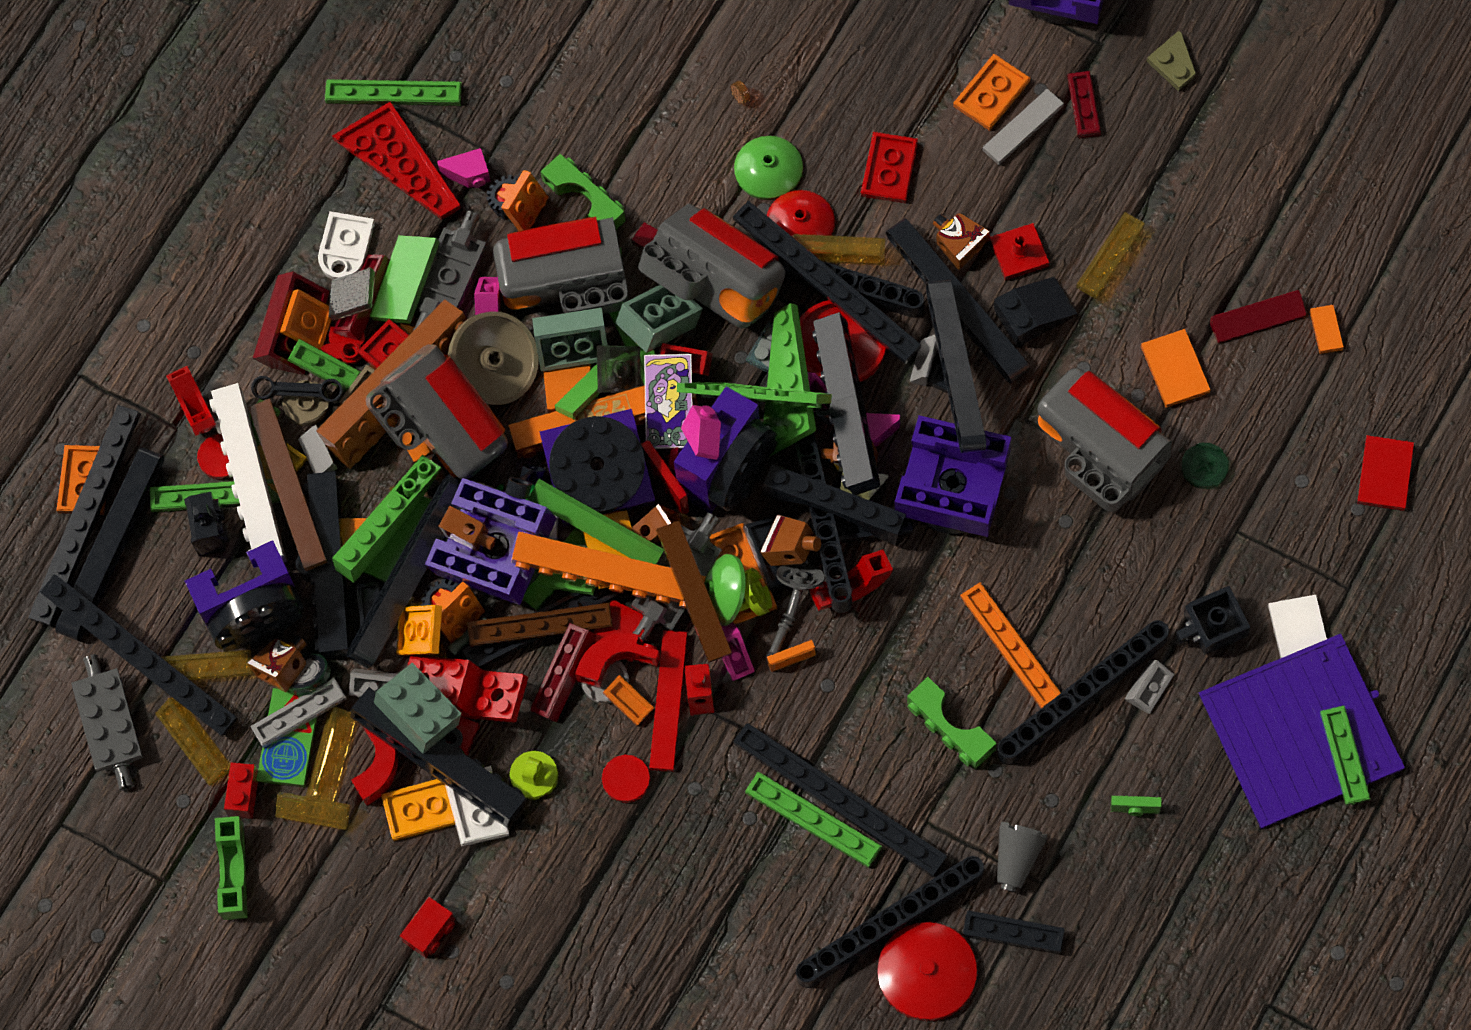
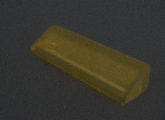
(844, 249)
(193, 741)
(330, 755)

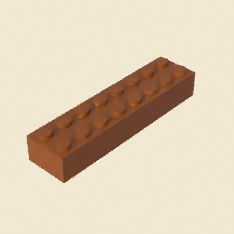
(353, 426)

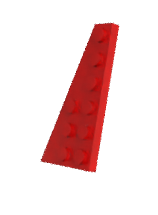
(394, 153)

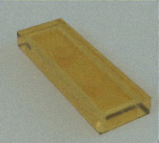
(312, 810)

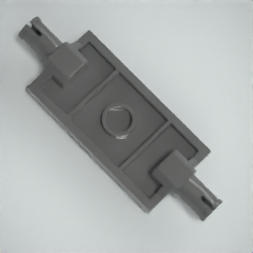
(452, 267)
(668, 614)
(107, 721)

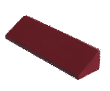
(1258, 316)
(355, 324)
(561, 673)

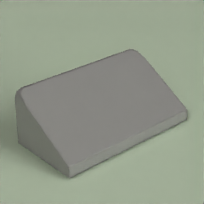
(924, 361)
(317, 452)
(362, 679)
(1149, 686)

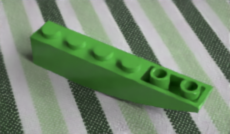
(385, 520)

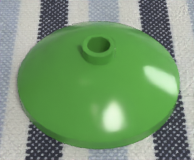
(770, 179)
(726, 587)

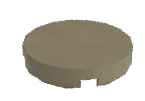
(305, 410)

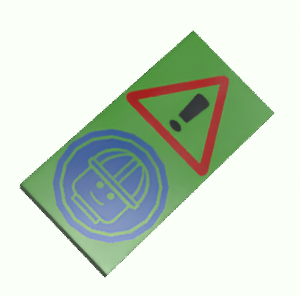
(288, 757)

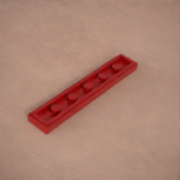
(668, 701)

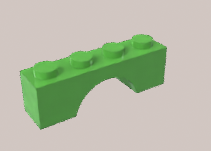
(564, 177)
(971, 744)
(231, 852)

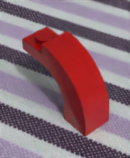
(191, 401)
(863, 578)
(610, 650)
(380, 774)

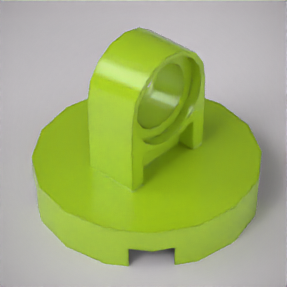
(756, 596)
(534, 774)

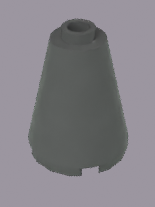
(1017, 854)

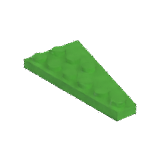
(788, 371)
(758, 393)

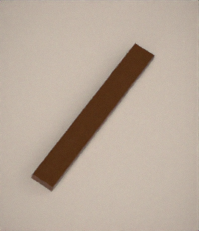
(288, 485)

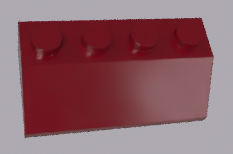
(273, 346)

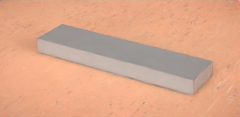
(1022, 126)
(298, 713)

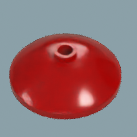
(817, 213)

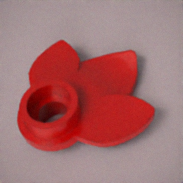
(341, 345)

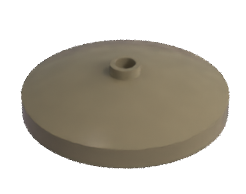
(511, 354)

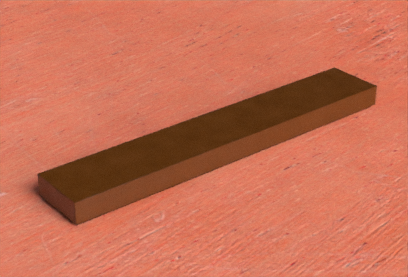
(693, 591)
(538, 624)

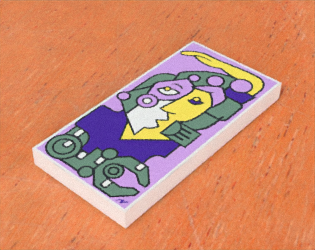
(663, 404)

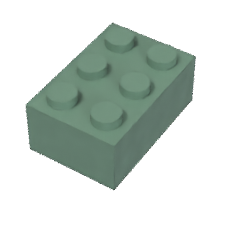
(657, 317)
(569, 338)
(417, 708)

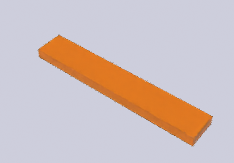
(1010, 644)

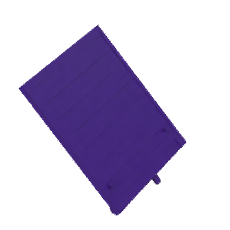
(1276, 730)

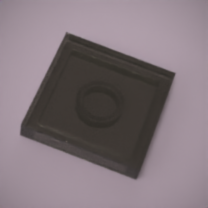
(351, 294)
(618, 368)

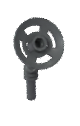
(799, 584)

